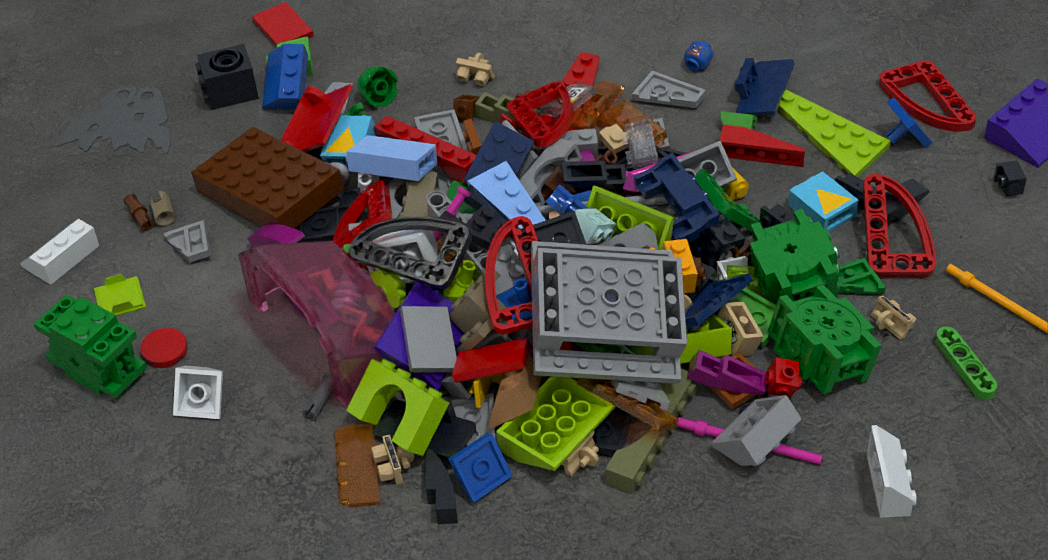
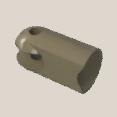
(162, 210)

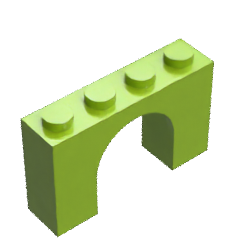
(422, 410)

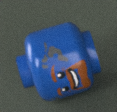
(698, 55)

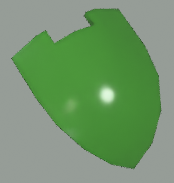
(738, 119)

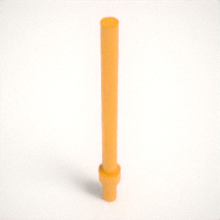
(968, 279)

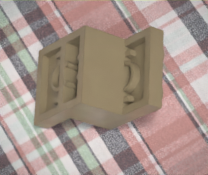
(472, 314)

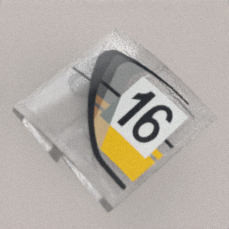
(579, 95)

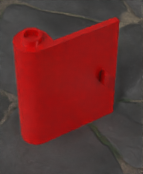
(315, 118)

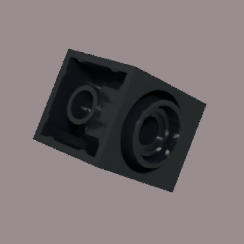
(226, 77)

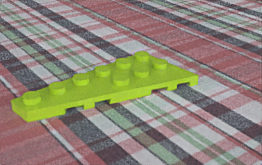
(838, 138)

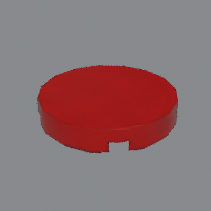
(164, 347)

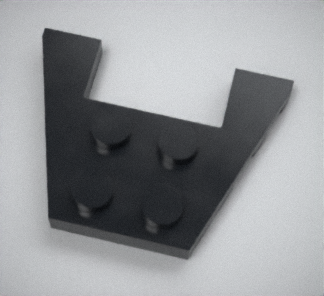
(484, 222)
(323, 223)

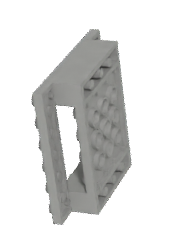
(572, 307)

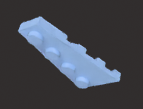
(506, 193)

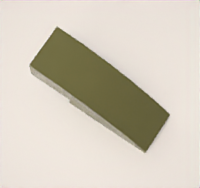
(490, 107)

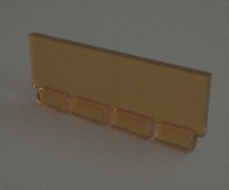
(356, 466)

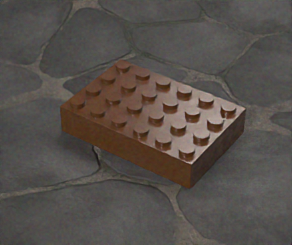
(267, 180)

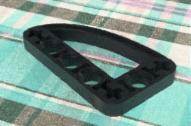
(440, 267)

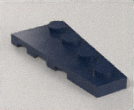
(713, 298)

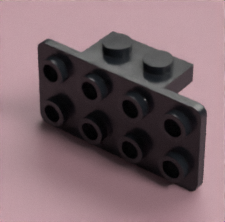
(448, 438)

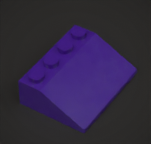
(1023, 124)
(392, 342)

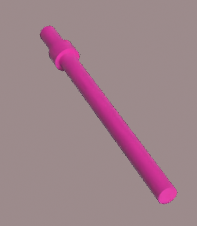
(702, 428)

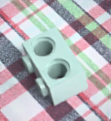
(595, 225)

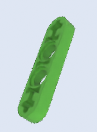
(969, 361)

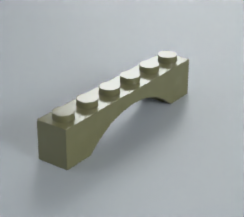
(629, 464)

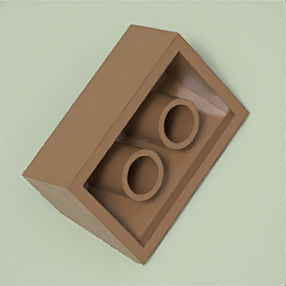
(515, 394)

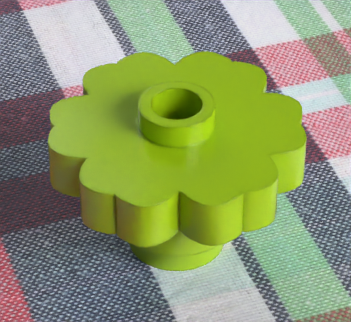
(392, 285)

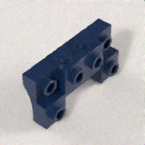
(682, 194)

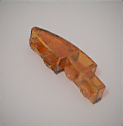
(604, 98)

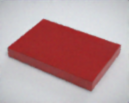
(282, 24)
(491, 360)

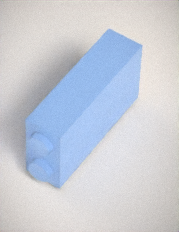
(392, 157)

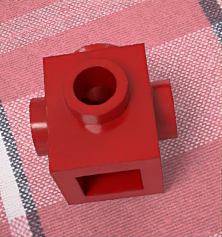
(783, 377)

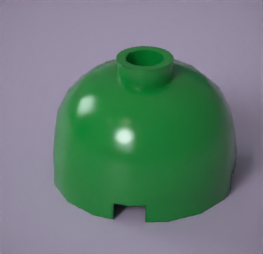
(377, 86)

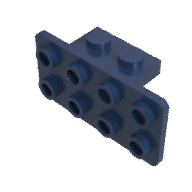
(762, 85)

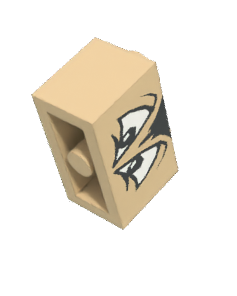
(745, 331)

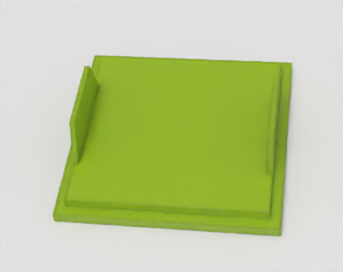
(120, 295)

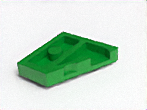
(859, 278)

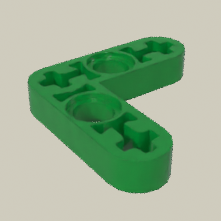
(723, 203)

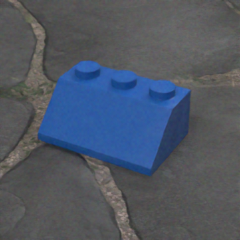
(285, 77)

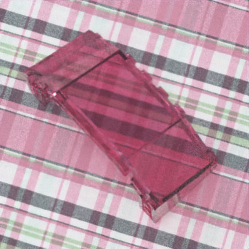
(333, 297)

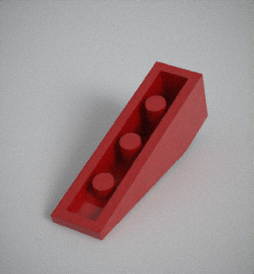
(755, 146)

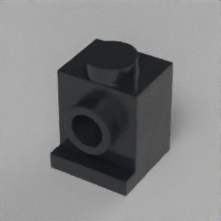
(1010, 177)

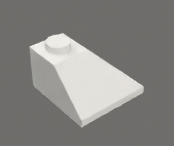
(198, 392)

